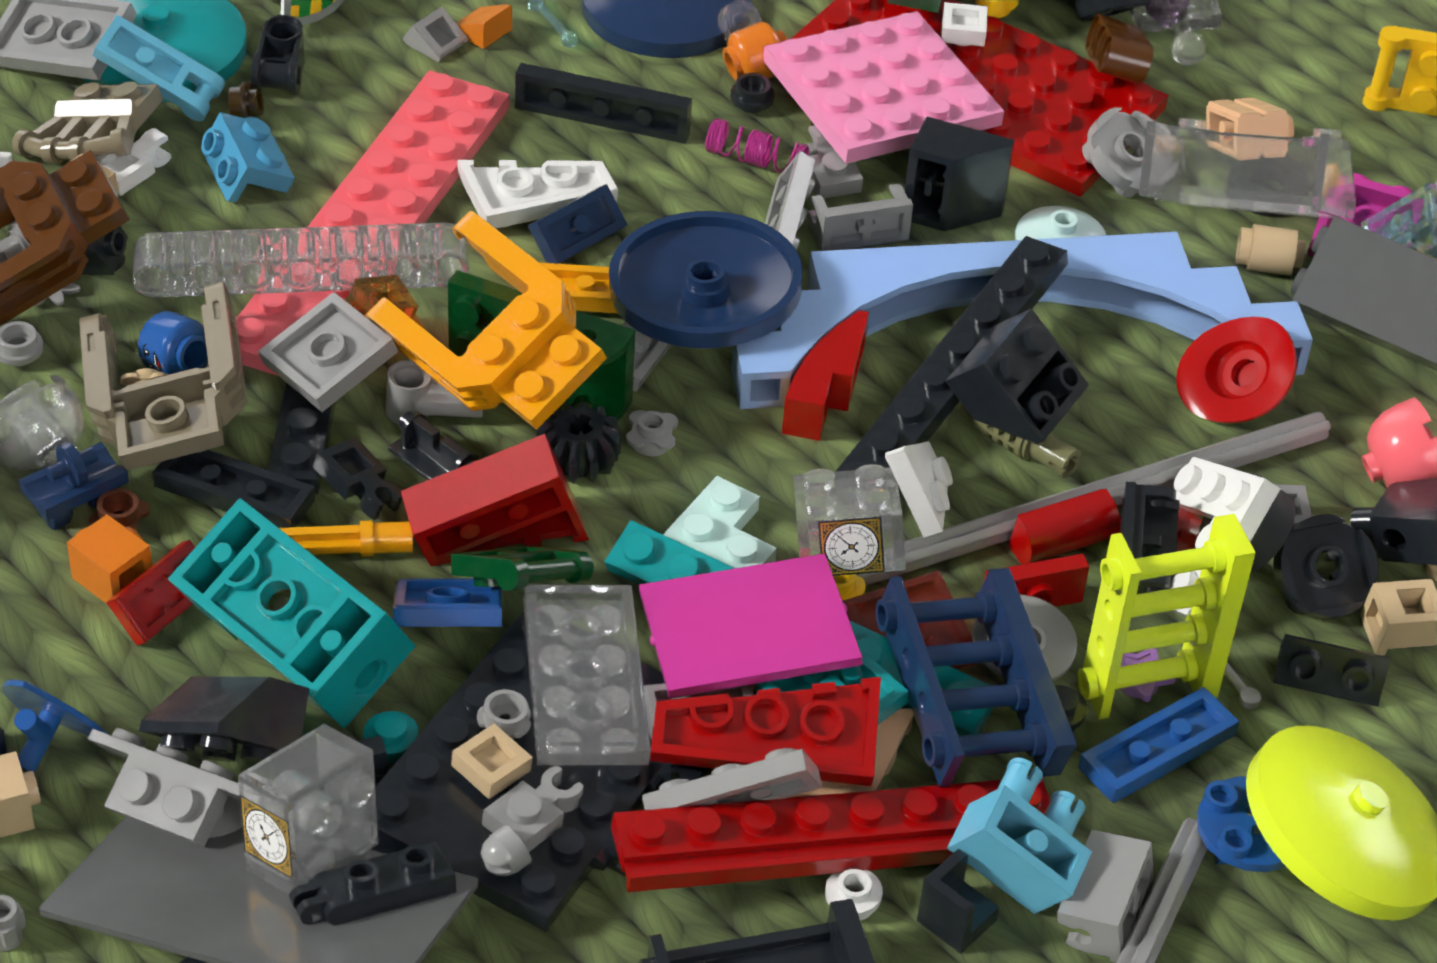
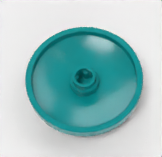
(201, 29)

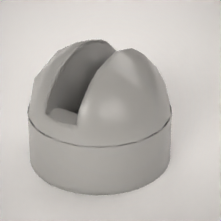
(505, 852)

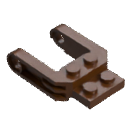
(59, 220)

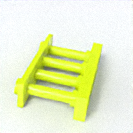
(1205, 633)

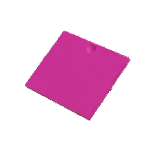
(749, 625)

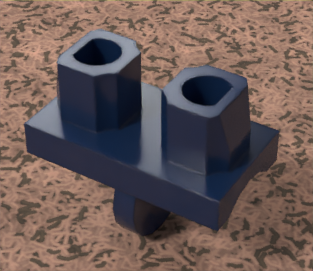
(72, 482)

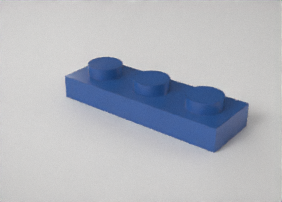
(1158, 745)

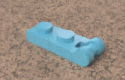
(155, 62)

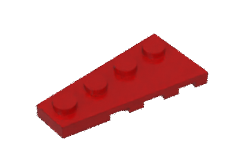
(827, 722)

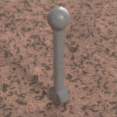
(1249, 697)

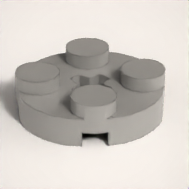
(1107, 150)

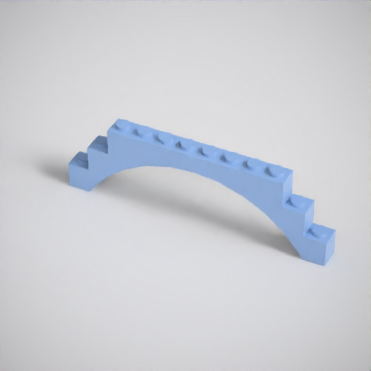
(1123, 273)

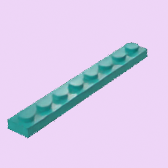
(651, 557)

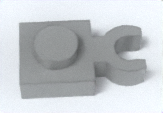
(531, 811)

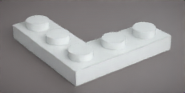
(1219, 491)

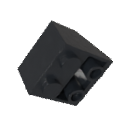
(957, 175)
(1018, 379)
(230, 717)

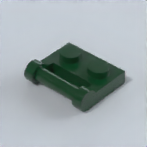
(522, 565)

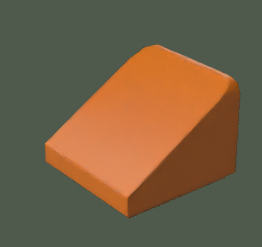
(487, 24)

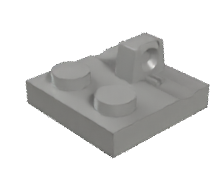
(328, 351)

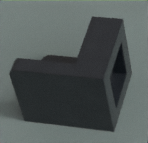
(952, 906)

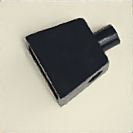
(1403, 522)

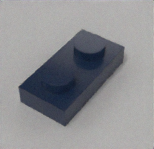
(577, 225)

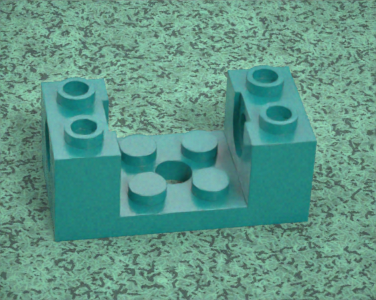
(323, 636)

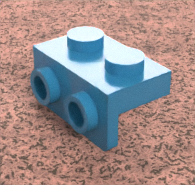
(244, 153)

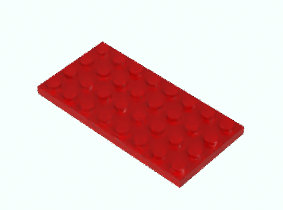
(1044, 90)

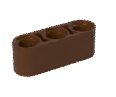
(1119, 49)

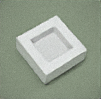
(964, 24)

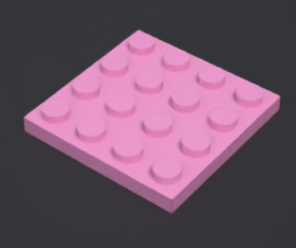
(879, 83)

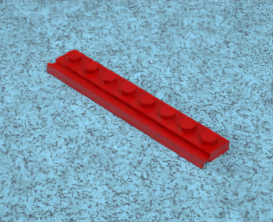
(794, 835)

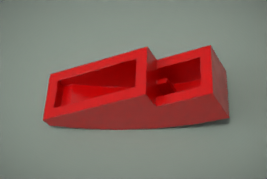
(825, 378)

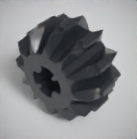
(583, 440)

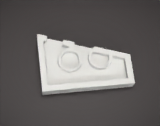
(526, 194)

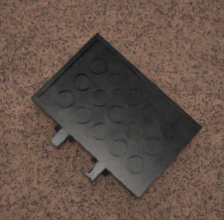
(431, 801)

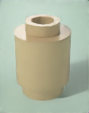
(1270, 249)

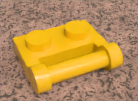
(1419, 81)

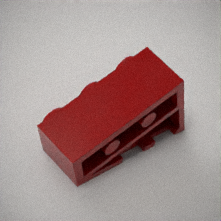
(494, 504)

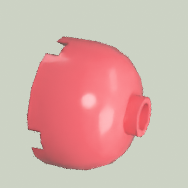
(1401, 445)

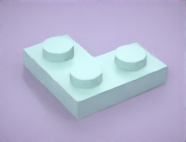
(715, 525)

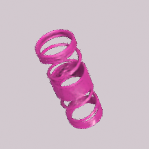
(756, 149)

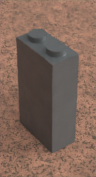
(1372, 290)

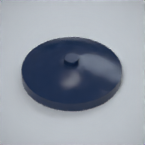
(658, 26)
(705, 279)

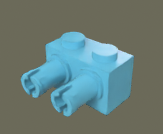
(1019, 846)

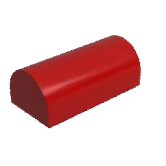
(1064, 526)

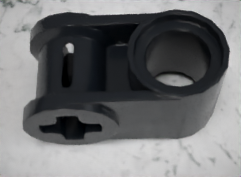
(279, 55)

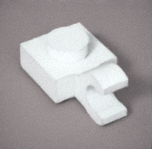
(140, 163)

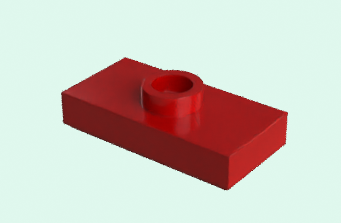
(1053, 580)
(151, 598)

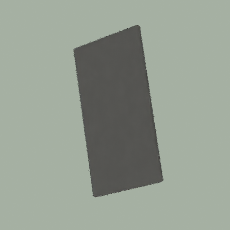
(214, 910)

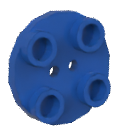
(1230, 830)

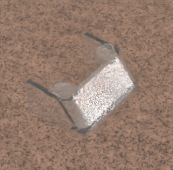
(1249, 171)

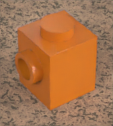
(107, 557)

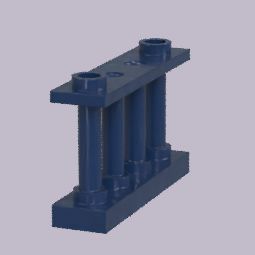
(1010, 646)

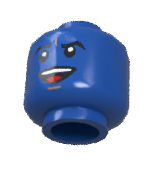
(172, 343)

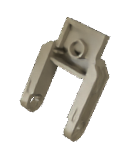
(171, 412)

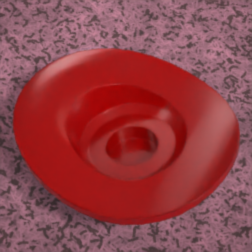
(1237, 370)

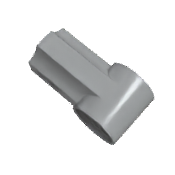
(415, 391)

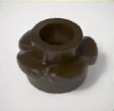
(245, 101)

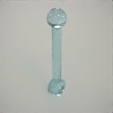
(568, 38)

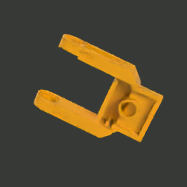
(524, 357)

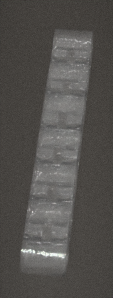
(296, 258)

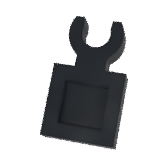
(356, 471)

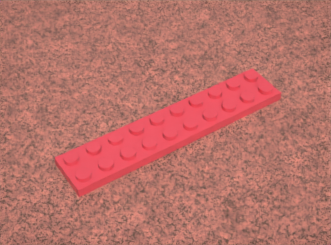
(392, 183)

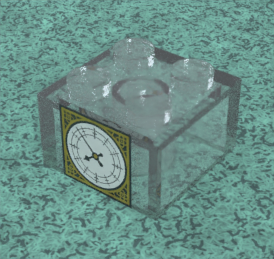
(851, 519)
(308, 808)

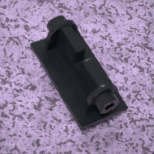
(426, 449)
(1331, 670)

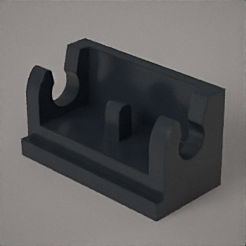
(1150, 526)

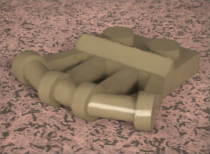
(92, 119)

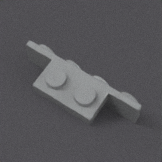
(164, 789)

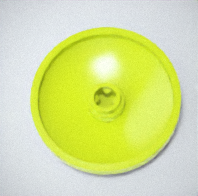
(1345, 822)

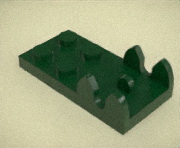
(477, 302)

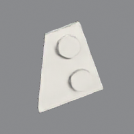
(923, 483)

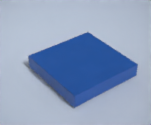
(446, 603)

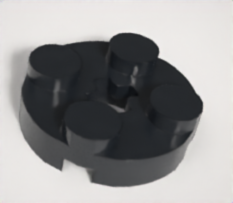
(1339, 542)

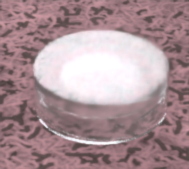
(737, 16)

